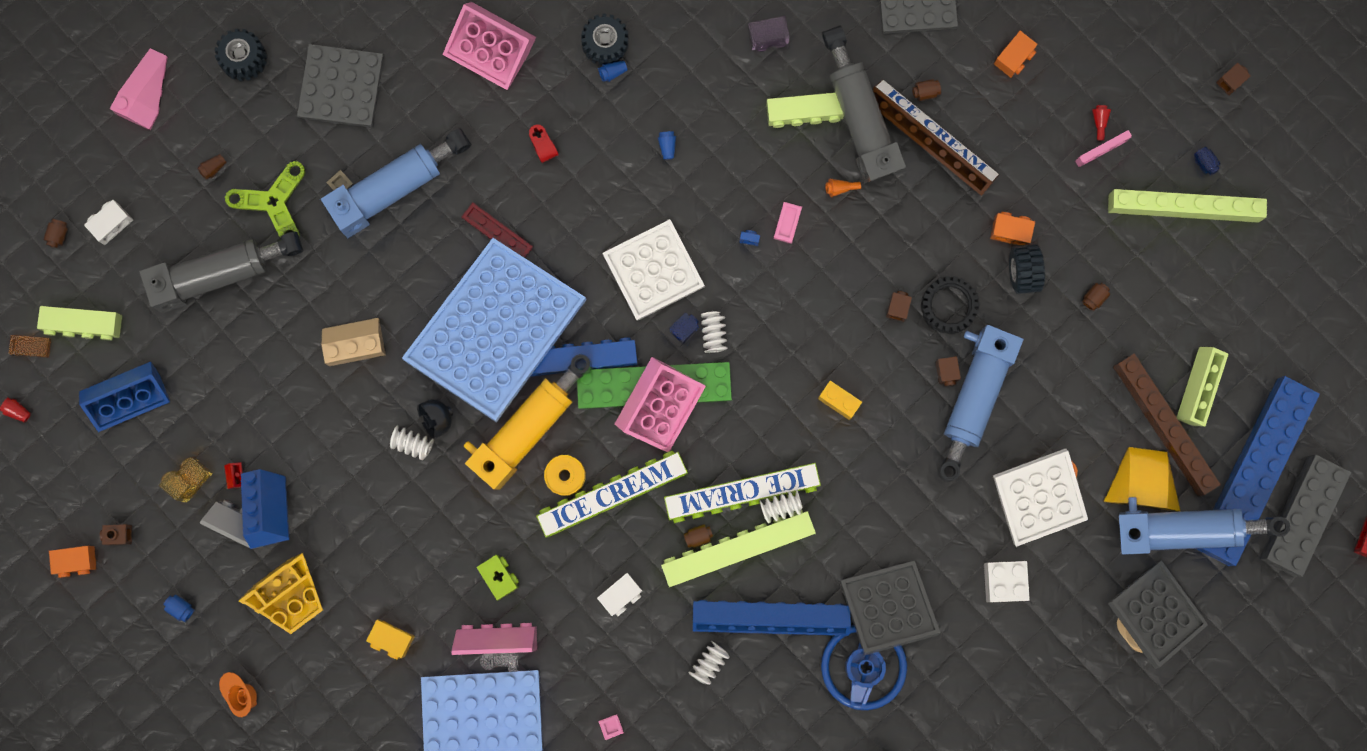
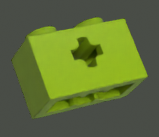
(488, 572)

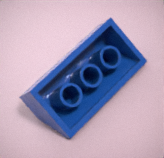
(123, 396)
(264, 508)

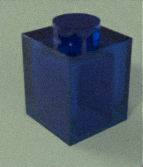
(684, 327)

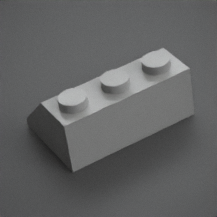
(226, 520)

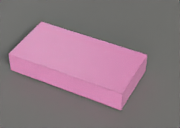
(787, 222)

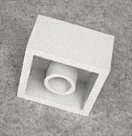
(1006, 581)

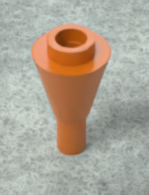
(836, 187)

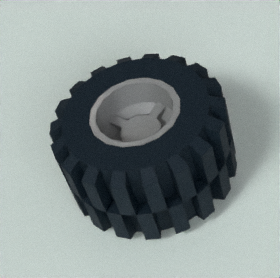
(604, 39)
(240, 54)
(1027, 268)

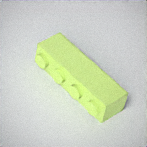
(803, 109)
(80, 322)
(1202, 386)

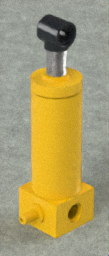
(524, 428)

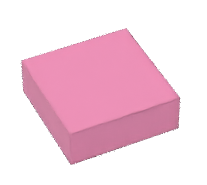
(611, 727)

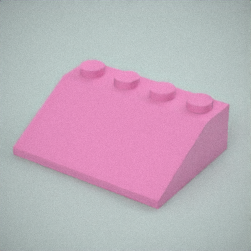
(488, 45)
(659, 405)
(495, 640)

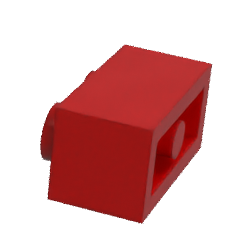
(233, 475)

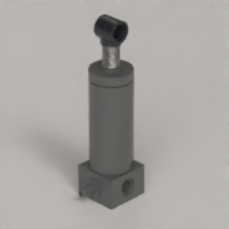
(861, 111)
(171, 285)

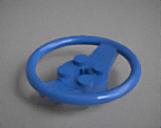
(862, 682)

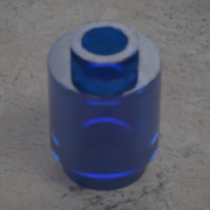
(1207, 161)

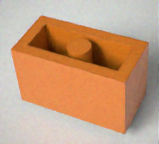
(1015, 54)
(1012, 229)
(72, 560)

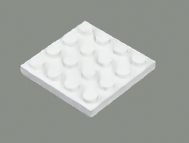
(653, 270)
(1040, 497)

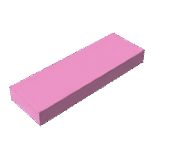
(1104, 148)

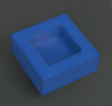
(749, 237)

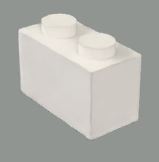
(108, 222)
(620, 594)

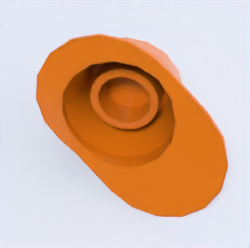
(238, 695)

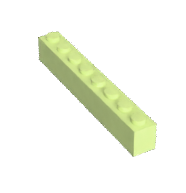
(1187, 205)
(737, 549)

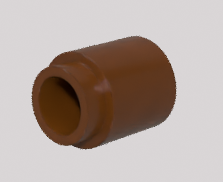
(926, 89)
(55, 233)
(1096, 296)
(698, 536)

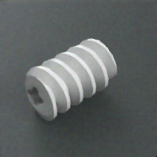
(713, 332)
(410, 443)
(781, 507)
(709, 664)

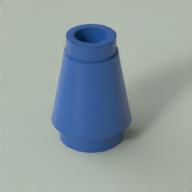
(612, 70)
(667, 144)

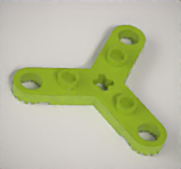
(280, 190)

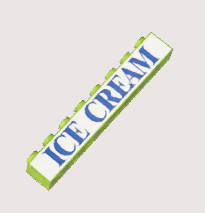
(742, 491)
(612, 494)

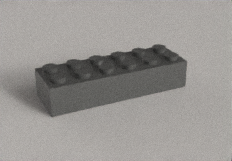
(1308, 514)

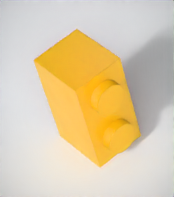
(839, 400)
(390, 639)

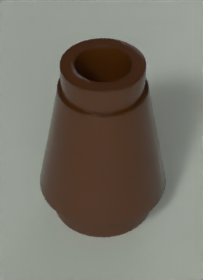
(210, 167)

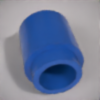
(178, 608)

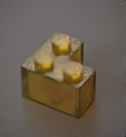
(187, 481)

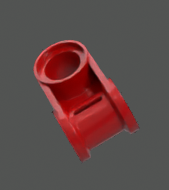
(543, 146)

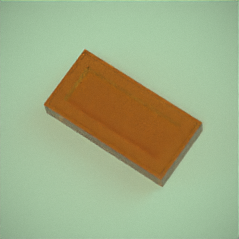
(29, 346)

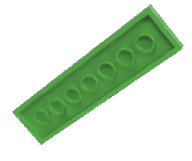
(614, 386)

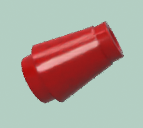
(15, 410)

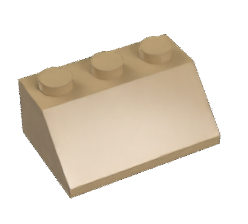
(352, 342)

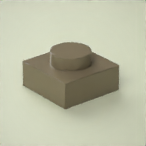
(338, 180)

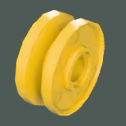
(553, 472)

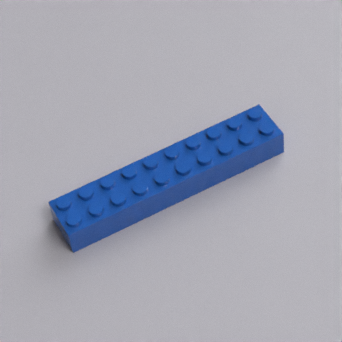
(1264, 457)

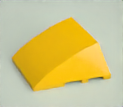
(1147, 477)
(286, 595)

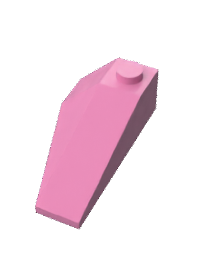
(142, 91)

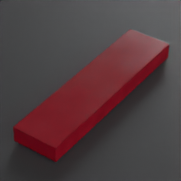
(494, 229)

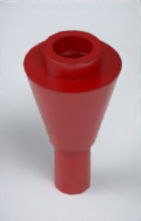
(1101, 116)

